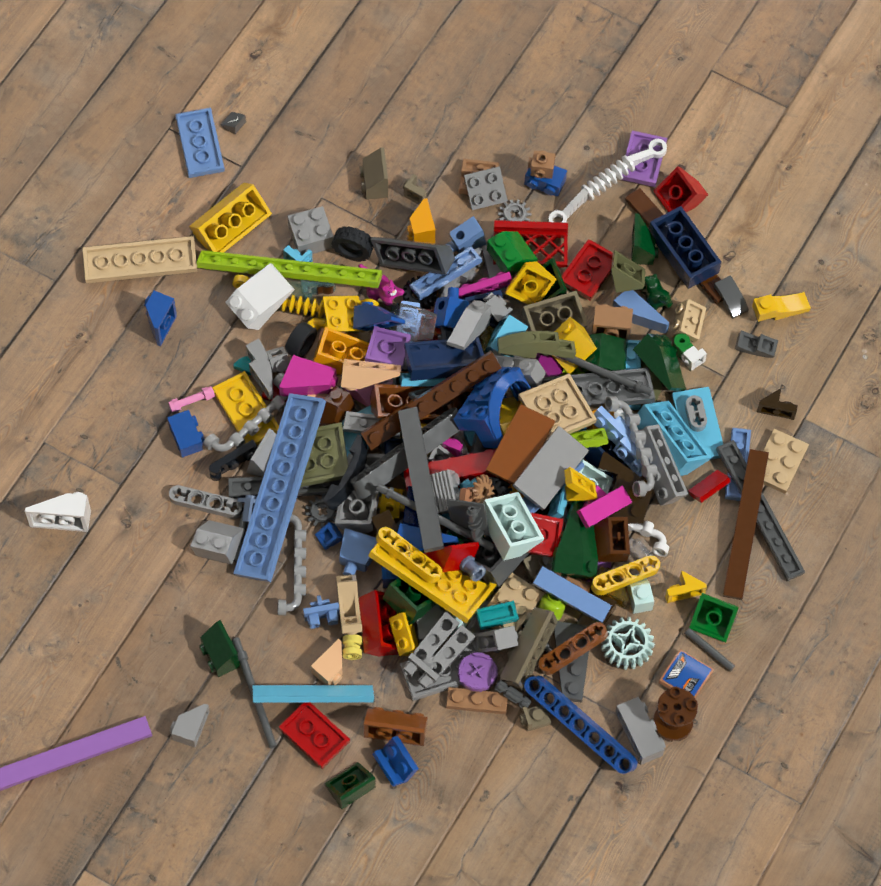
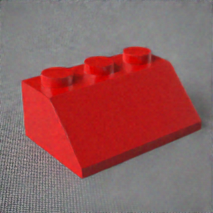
(376, 627)

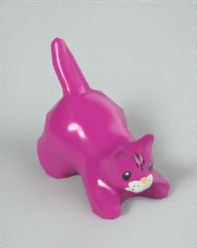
(386, 291)

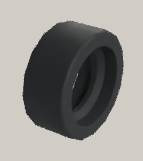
(301, 340)

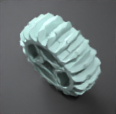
(644, 650)

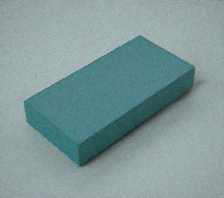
(497, 615)

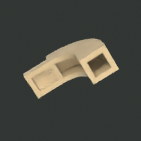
(349, 604)

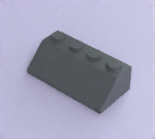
(413, 255)

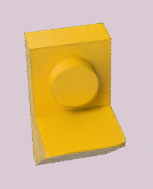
(578, 486)
(690, 588)

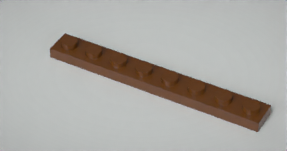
(433, 398)

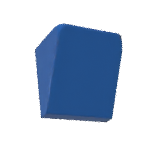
(329, 535)

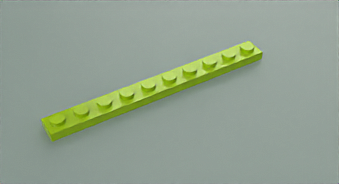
(291, 268)

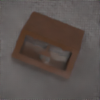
(612, 539)

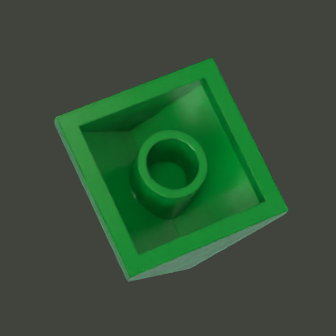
(714, 617)

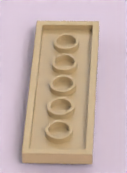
(139, 259)

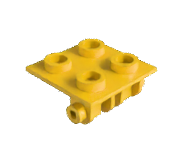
(340, 312)

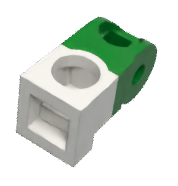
(687, 352)

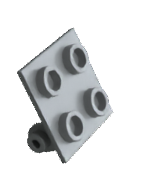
(485, 188)

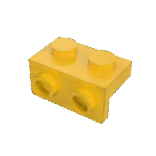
(403, 634)

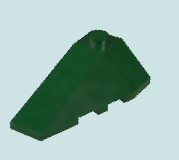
(577, 549)

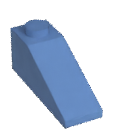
(643, 313)

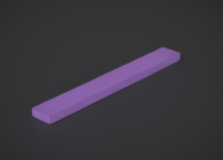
(74, 752)

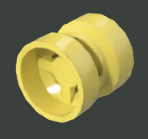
(352, 647)

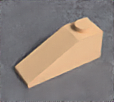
(362, 374)

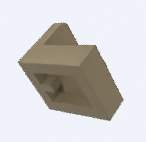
(414, 192)
(534, 717)

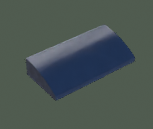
(437, 359)

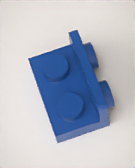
(396, 762)

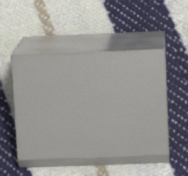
(261, 456)

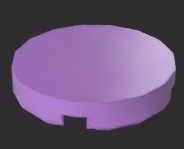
(477, 672)

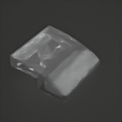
(418, 323)

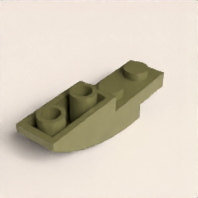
(530, 343)

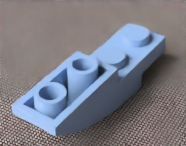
(619, 434)

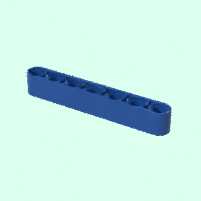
(589, 728)

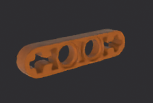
(575, 651)

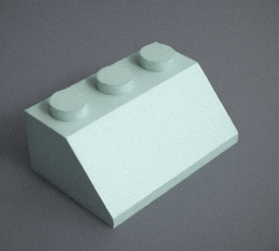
(511, 525)

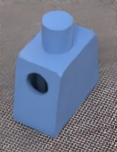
(467, 235)
(355, 551)

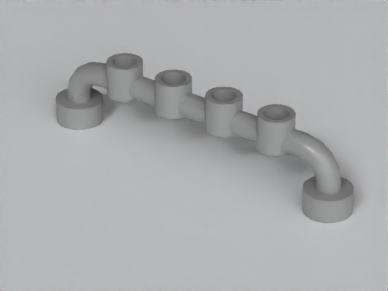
(250, 426)
(648, 470)
(299, 570)

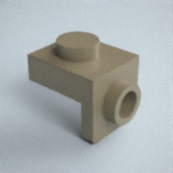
(533, 565)

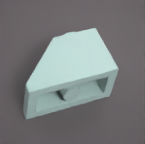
(640, 596)

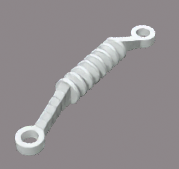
(628, 163)

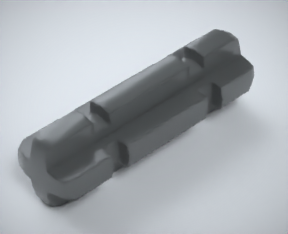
(512, 694)

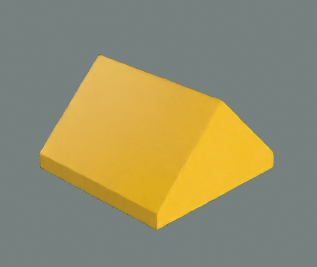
(531, 283)

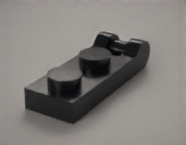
(232, 460)

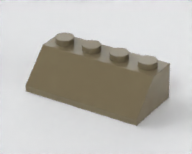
(530, 647)

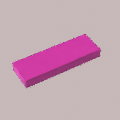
(604, 507)

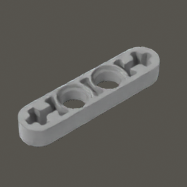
(204, 505)

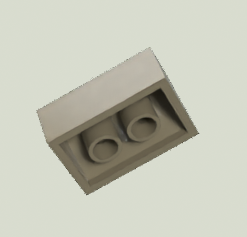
(551, 313)

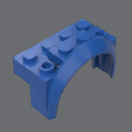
(483, 405)

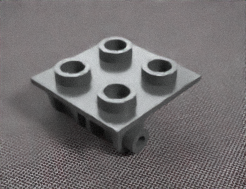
(469, 516)

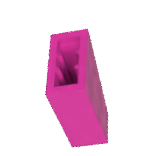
(307, 378)

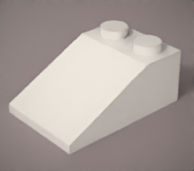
(260, 297)
(61, 513)

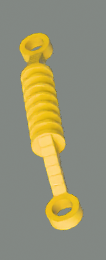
(299, 304)

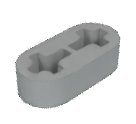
(700, 412)

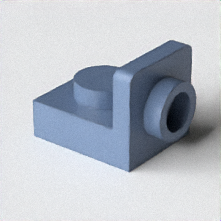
(249, 502)

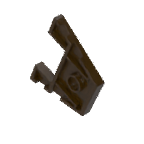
(625, 477)

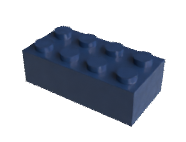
(684, 247)

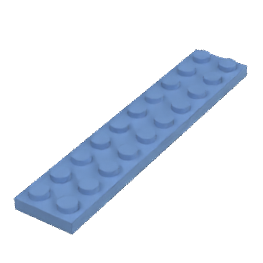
(279, 487)

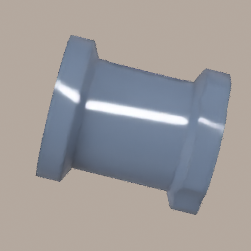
(472, 568)

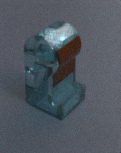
(313, 288)

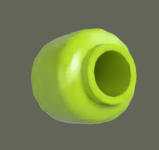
(553, 604)

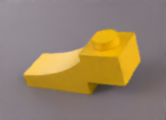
(780, 306)

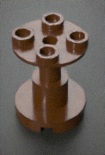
(675, 714)

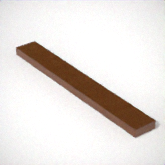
(649, 211)
(745, 524)

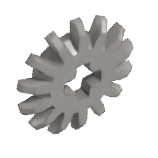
(513, 207)

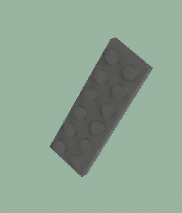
(597, 387)

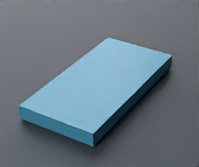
(711, 435)

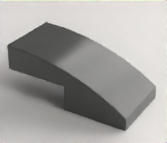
(732, 296)
(754, 345)

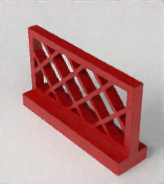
(546, 230)

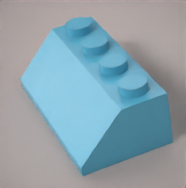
(682, 442)

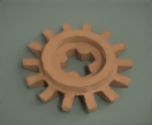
(479, 486)

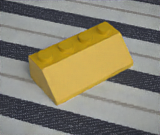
(231, 219)

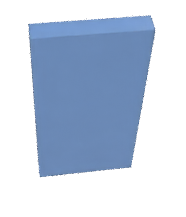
(200, 142)

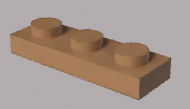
(476, 701)

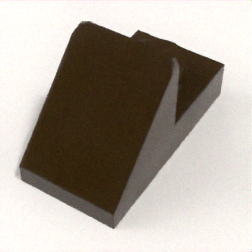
(772, 406)

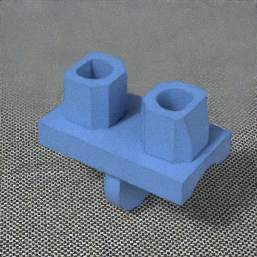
(319, 610)

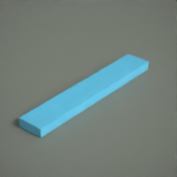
(313, 694)

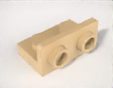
(688, 319)

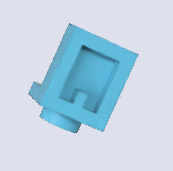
(293, 254)

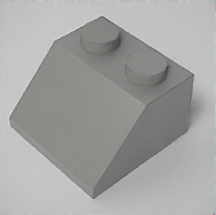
(217, 541)

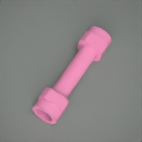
(175, 404)

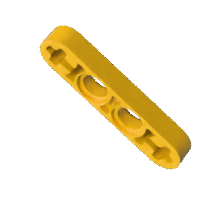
(406, 557)
(627, 577)

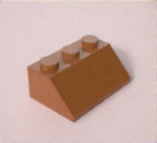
(388, 724)

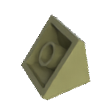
(626, 273)

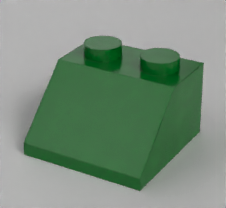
(510, 251)

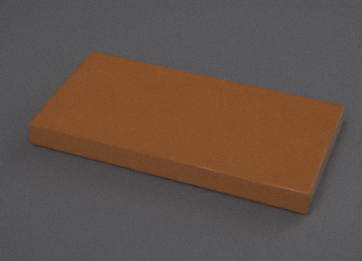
(520, 444)

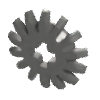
(314, 512)

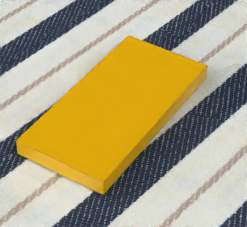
(242, 403)

